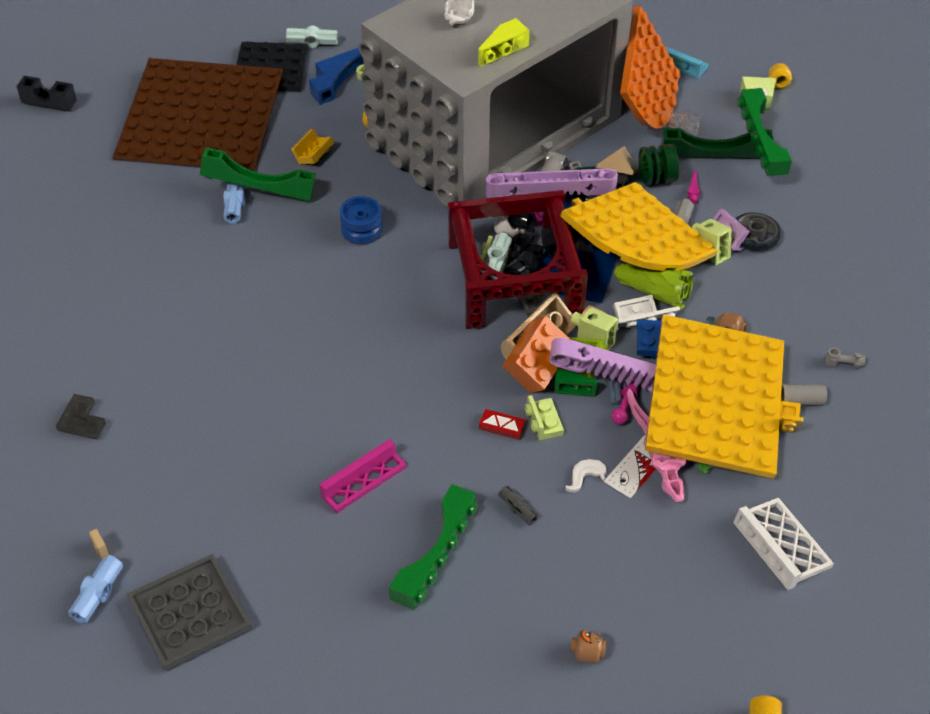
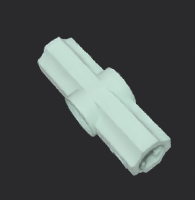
(312, 36)
(497, 253)

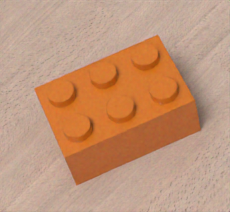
(530, 356)

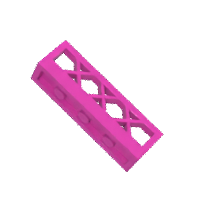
(357, 471)

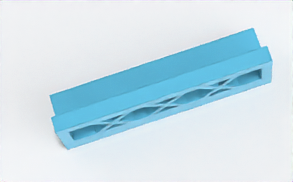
(688, 64)

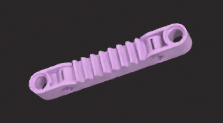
(600, 182)
(567, 355)

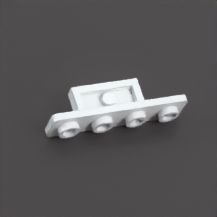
(641, 309)

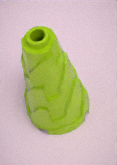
(665, 286)

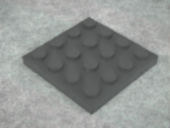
(189, 612)

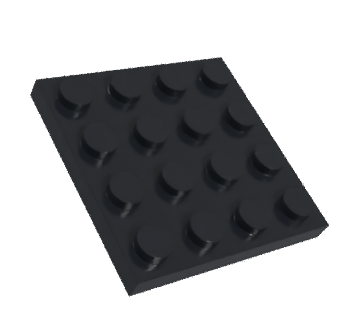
(285, 56)

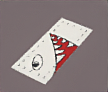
(632, 470)

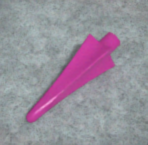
(693, 191)

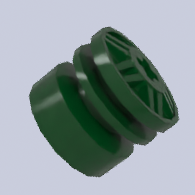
(658, 164)

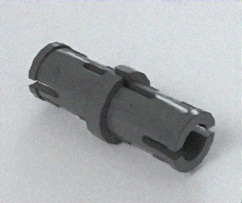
(518, 505)

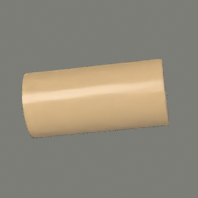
(553, 309)

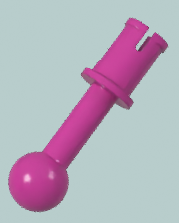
(619, 415)

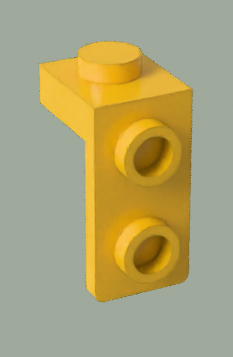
(789, 416)

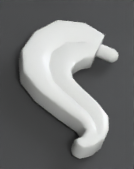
(584, 468)

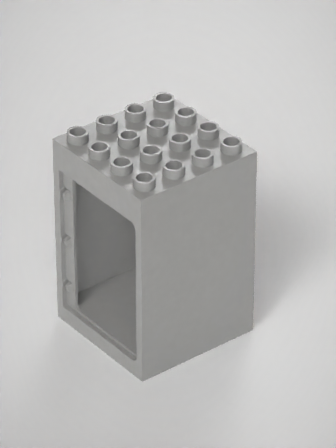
(464, 121)

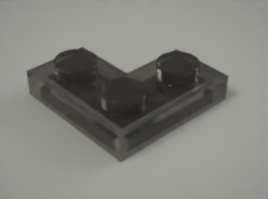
(77, 420)

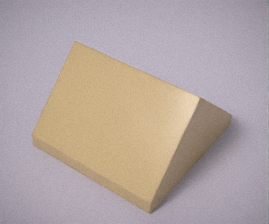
(620, 162)

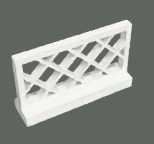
(769, 547)

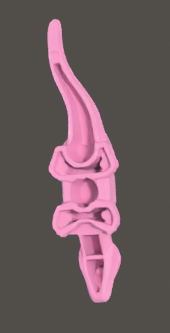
(666, 465)

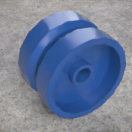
(361, 220)

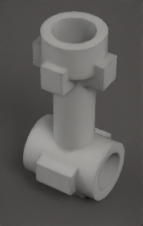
(834, 356)

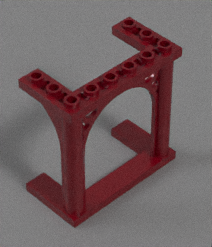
(477, 289)

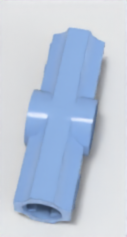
(233, 201)
(95, 589)

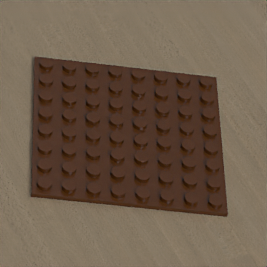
(198, 106)

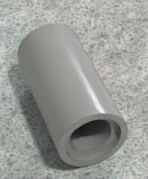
(804, 394)

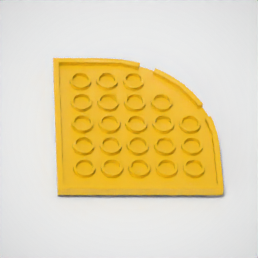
(639, 230)

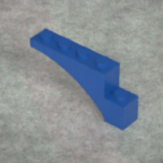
(332, 73)

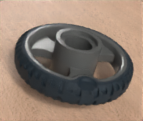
(759, 226)

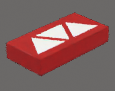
(502, 424)

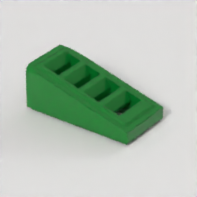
(570, 383)

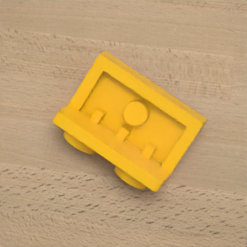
(311, 147)

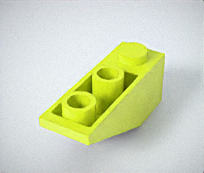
(503, 41)

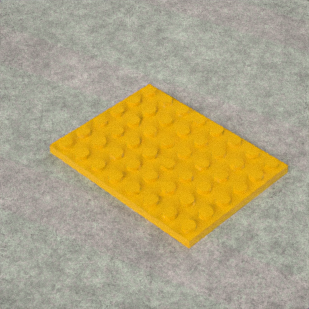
(716, 396)

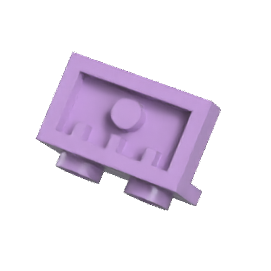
(738, 233)

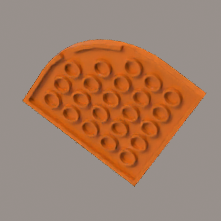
(648, 74)

